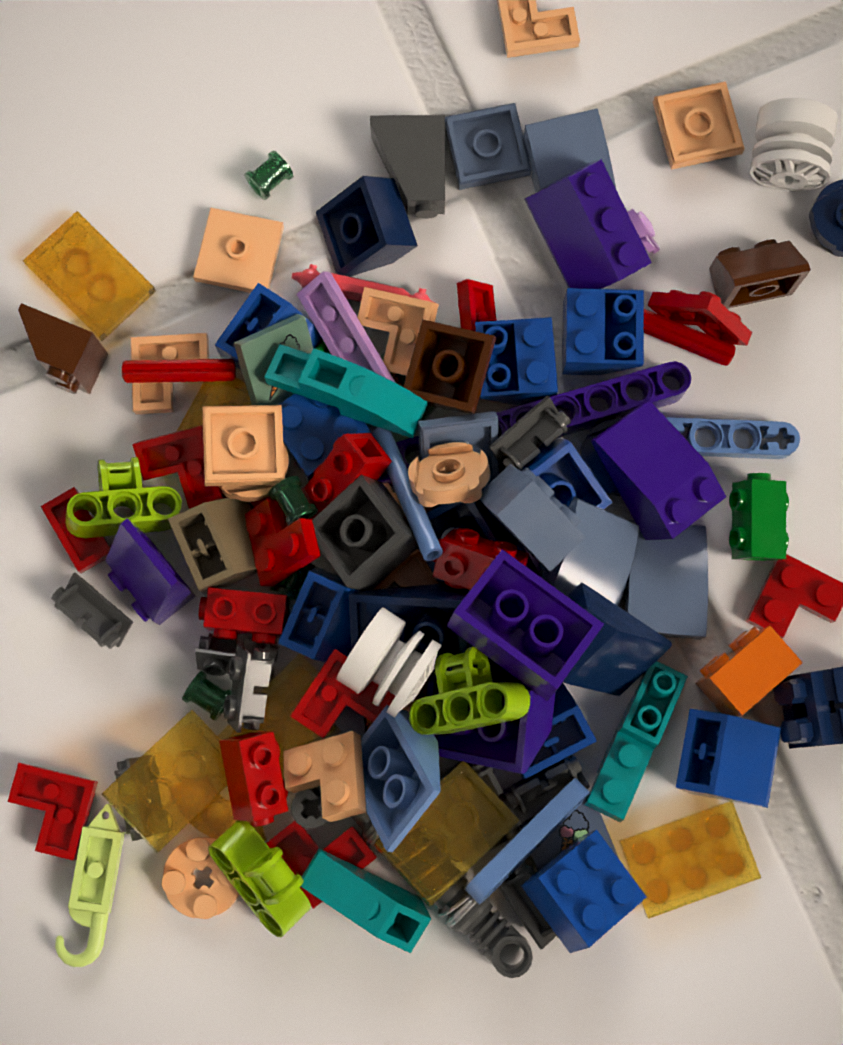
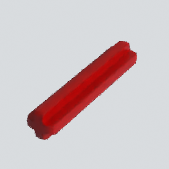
(688, 338)
(178, 370)

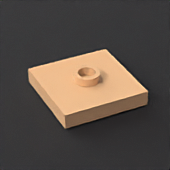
(698, 125)
(238, 250)
(243, 445)

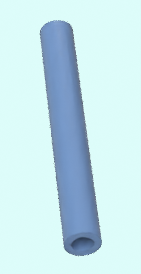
(409, 501)

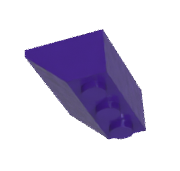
(588, 228)
(524, 624)
(502, 745)

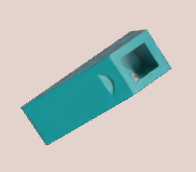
(367, 900)

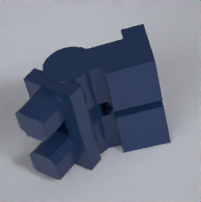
(807, 708)

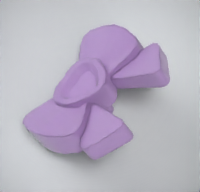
(645, 230)

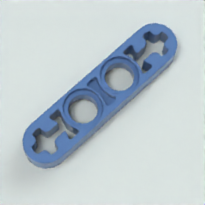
(723, 433)
(527, 841)

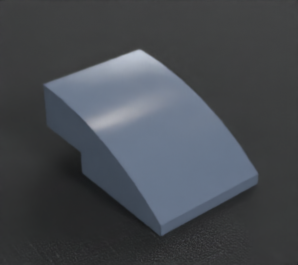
(565, 145)
(601, 558)
(670, 584)

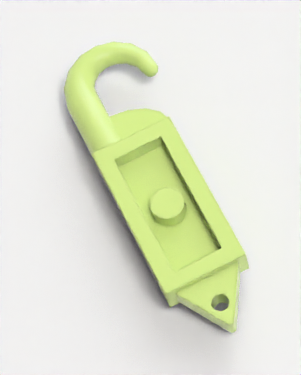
(94, 885)

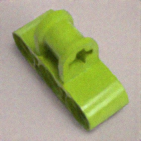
(121, 486)
(467, 687)
(260, 877)

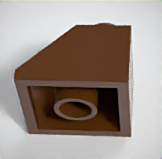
(758, 273)
(65, 350)
(449, 366)

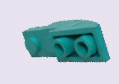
(349, 387)
(635, 741)

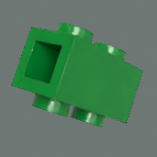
(758, 518)

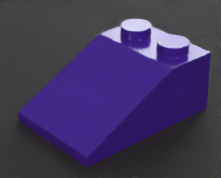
(657, 473)
(146, 574)

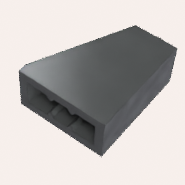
(415, 157)

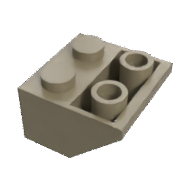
(215, 542)

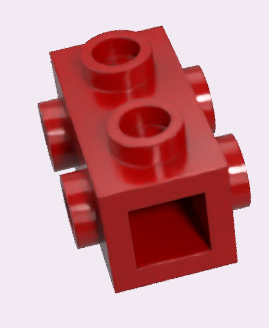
(346, 462)
(468, 557)
(244, 612)
(254, 777)

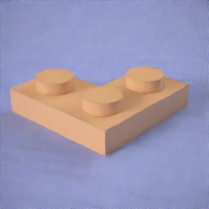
(536, 32)
(401, 318)
(158, 396)
(335, 767)

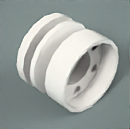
(793, 144)
(389, 662)

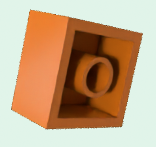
(748, 672)

